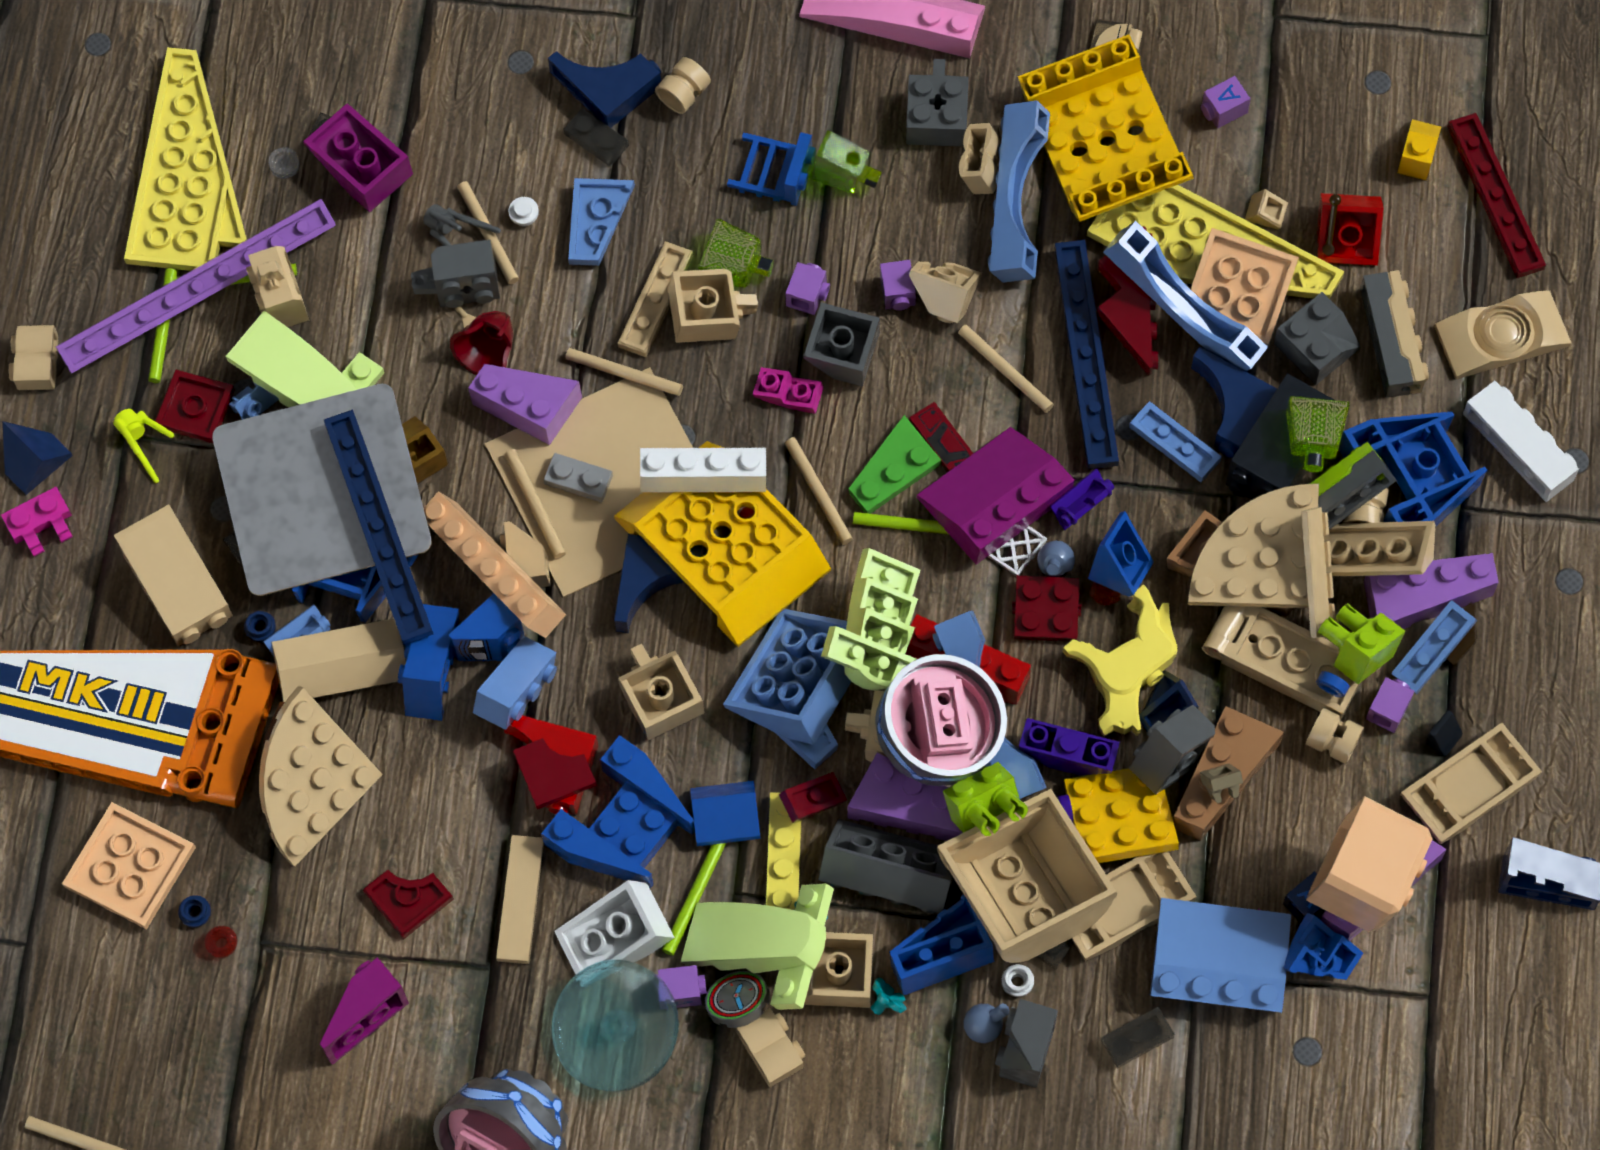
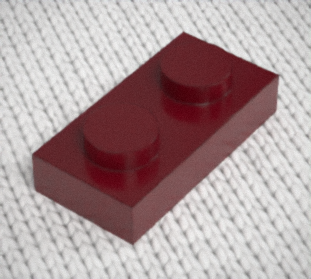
(812, 797)

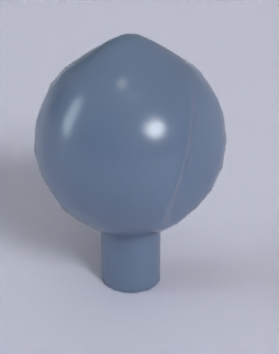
(1055, 558)
(985, 1022)

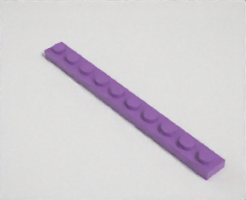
(191, 287)

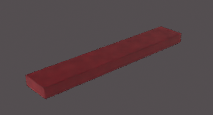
(1496, 195)

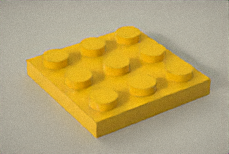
(1120, 816)

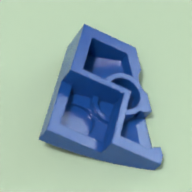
(1321, 951)

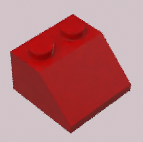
(1355, 231)

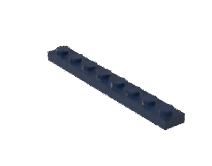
(1086, 354)
(378, 527)

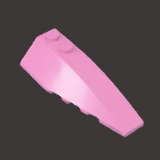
(931, 24)

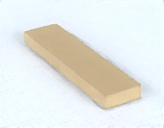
(653, 300)
(520, 899)

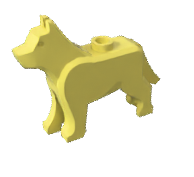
(1130, 666)

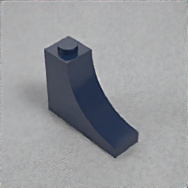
(608, 91)
(1240, 398)
(642, 577)

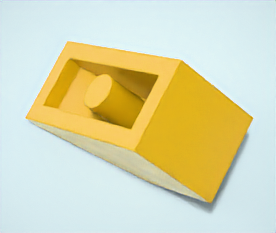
(1419, 149)

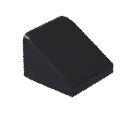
(1444, 734)

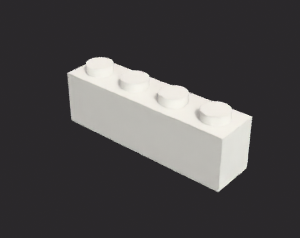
(1521, 440)
(703, 469)

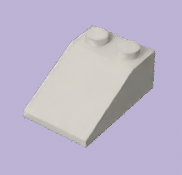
(616, 927)

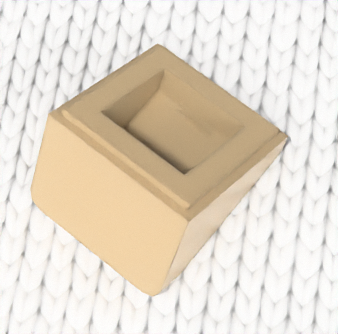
(1266, 209)

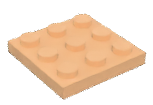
(1244, 281)
(129, 865)

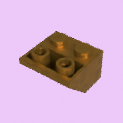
(424, 449)

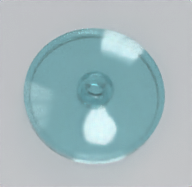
(615, 1025)

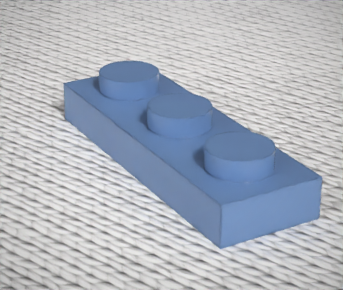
(1175, 441)
(1434, 646)

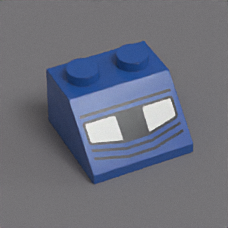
(487, 633)

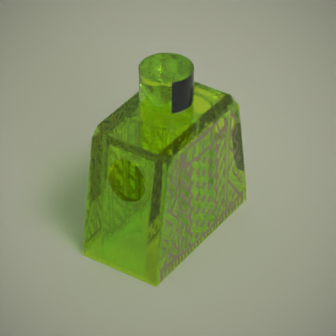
(842, 164)
(735, 251)
(1315, 429)

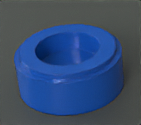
(1332, 684)

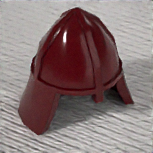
(483, 342)

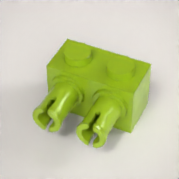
(1365, 648)
(982, 798)

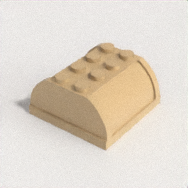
(1030, 879)

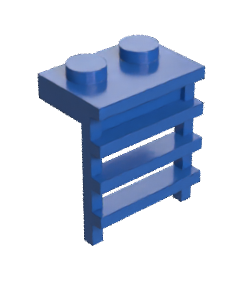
(793, 173)

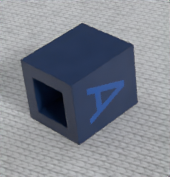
(1296, 901)

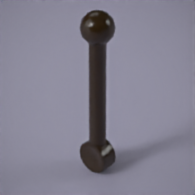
(1328, 247)

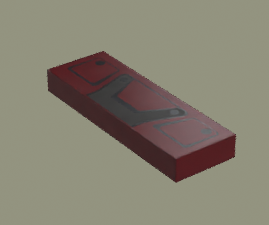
(941, 436)

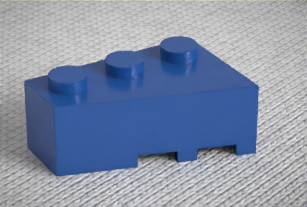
(428, 665)
(942, 949)

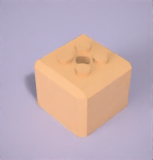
(1371, 865)

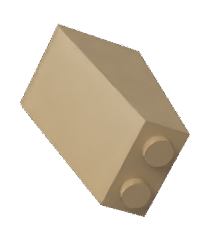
(173, 576)

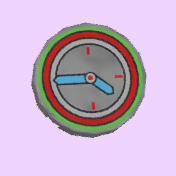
(737, 999)

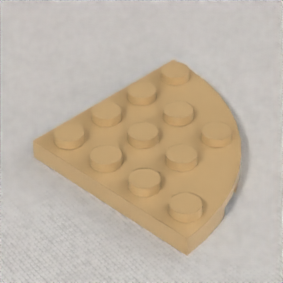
(1257, 554)
(309, 776)

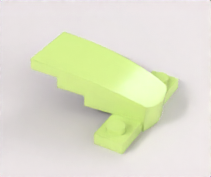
(293, 368)
(877, 622)
(764, 940)

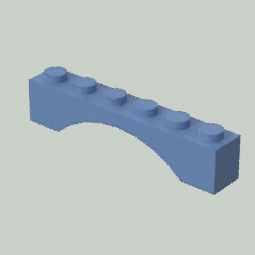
(1023, 135)
(1146, 265)
(964, 639)

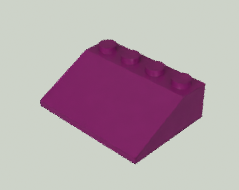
(996, 493)

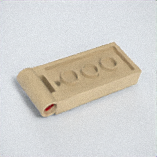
(1280, 657)

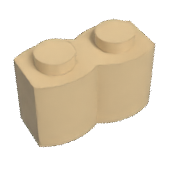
(980, 159)
(34, 357)
(771, 1048)

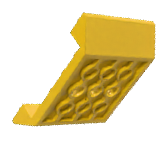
(1096, 98)
(742, 576)

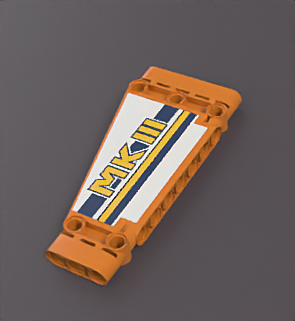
(138, 717)

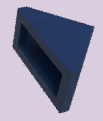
(31, 455)
(1166, 698)

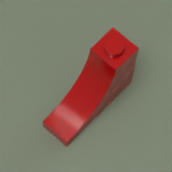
(562, 741)

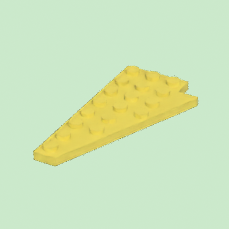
(185, 187)
(1182, 227)

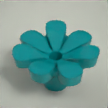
(886, 998)

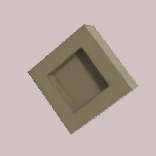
(1220, 778)

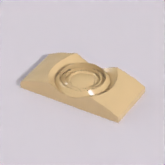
(1502, 333)
(1471, 783)
(1137, 905)

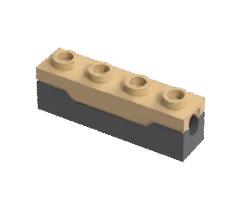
(1393, 333)

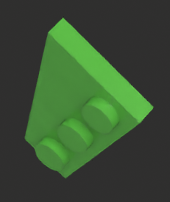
(894, 467)

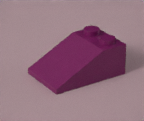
(359, 157)
(366, 1005)

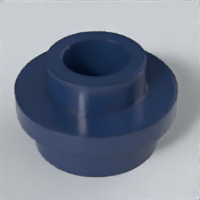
(255, 619)
(194, 902)

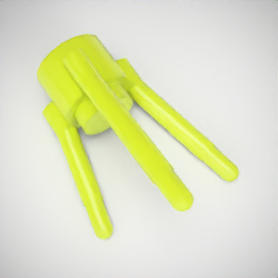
(132, 428)

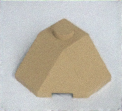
(945, 289)

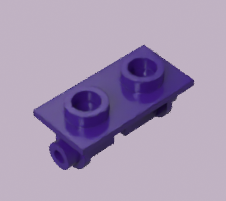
(1081, 498)

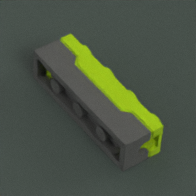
(1352, 483)

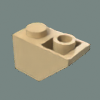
(526, 553)

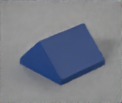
(1121, 558)
(725, 813)

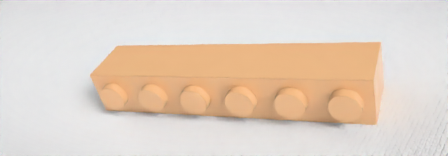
(492, 565)

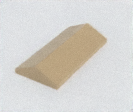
(1381, 548)
(340, 659)

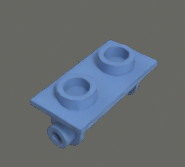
(252, 401)
(305, 624)

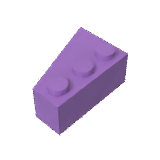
(526, 399)

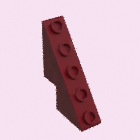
(1129, 315)

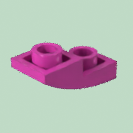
(787, 391)

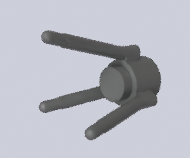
(443, 221)

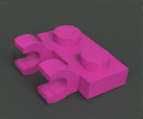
(37, 515)

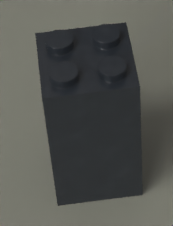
(1265, 455)

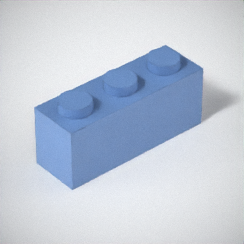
(515, 683)

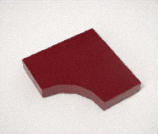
(552, 775)
(407, 902)

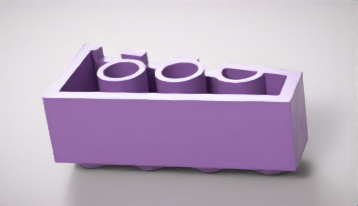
(1424, 596)
(901, 802)

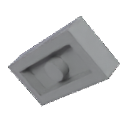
(578, 477)

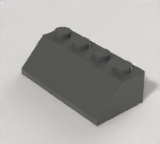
(886, 866)

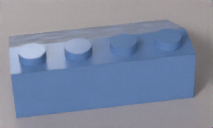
(788, 681)
(1220, 955)

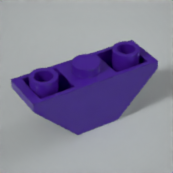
(1068, 748)

